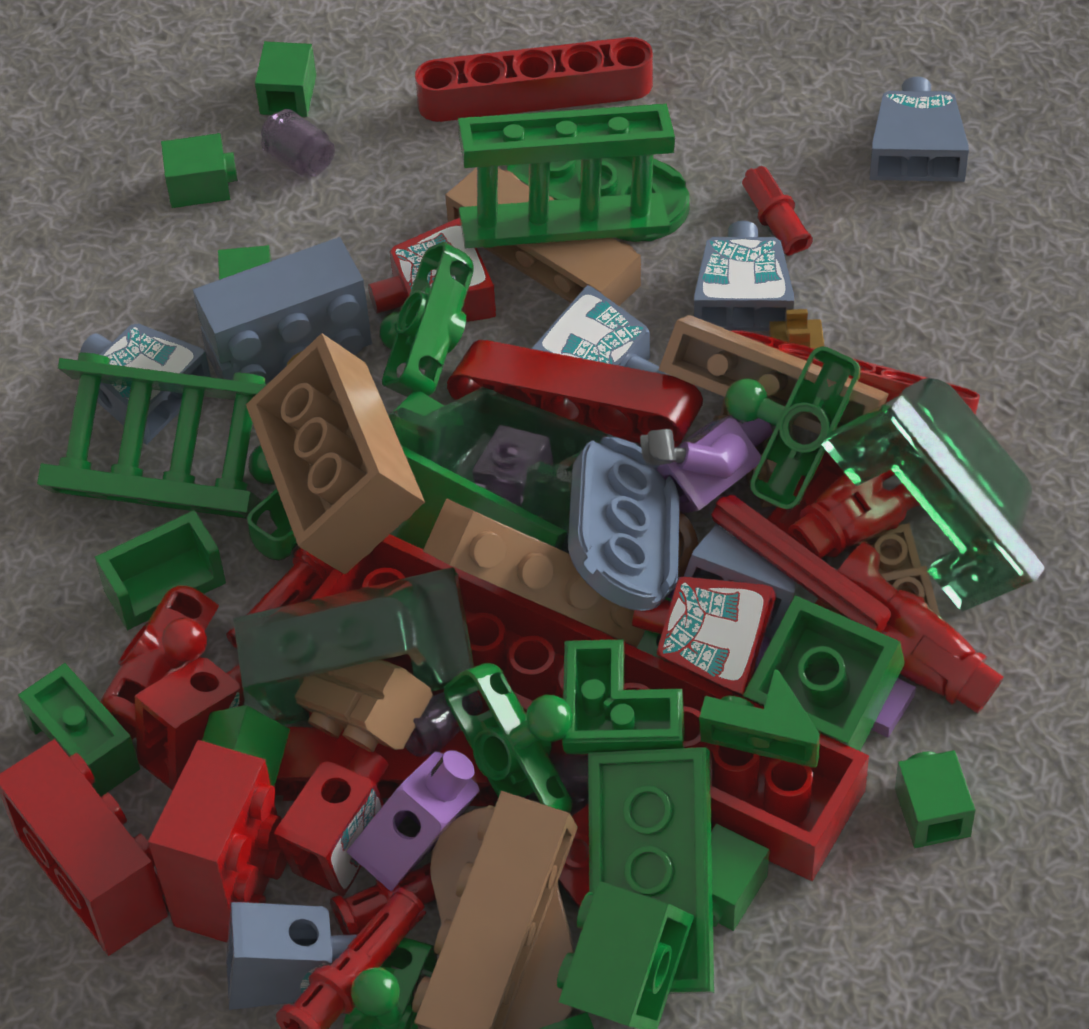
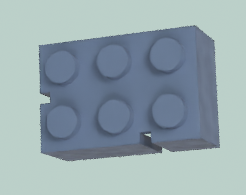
(280, 307)

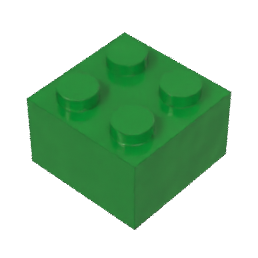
(833, 669)
(624, 956)

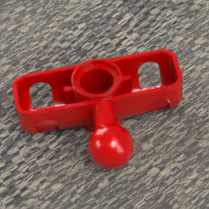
(159, 648)

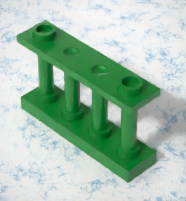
(557, 137)
(126, 479)

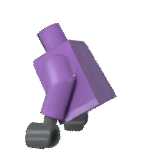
(706, 460)

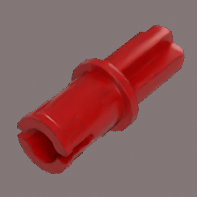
(776, 210)

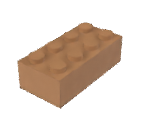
(334, 454)

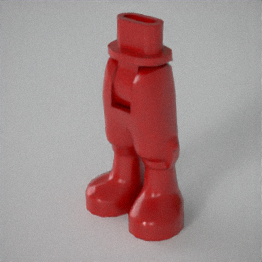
(851, 514)
(931, 648)

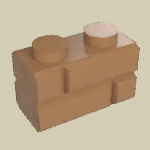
(367, 701)

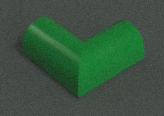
(606, 714)

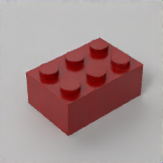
(217, 839)
(83, 845)

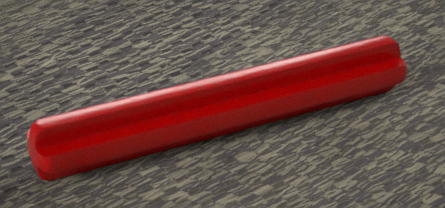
(799, 563)

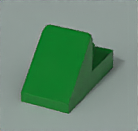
(776, 731)

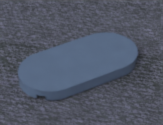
(623, 525)

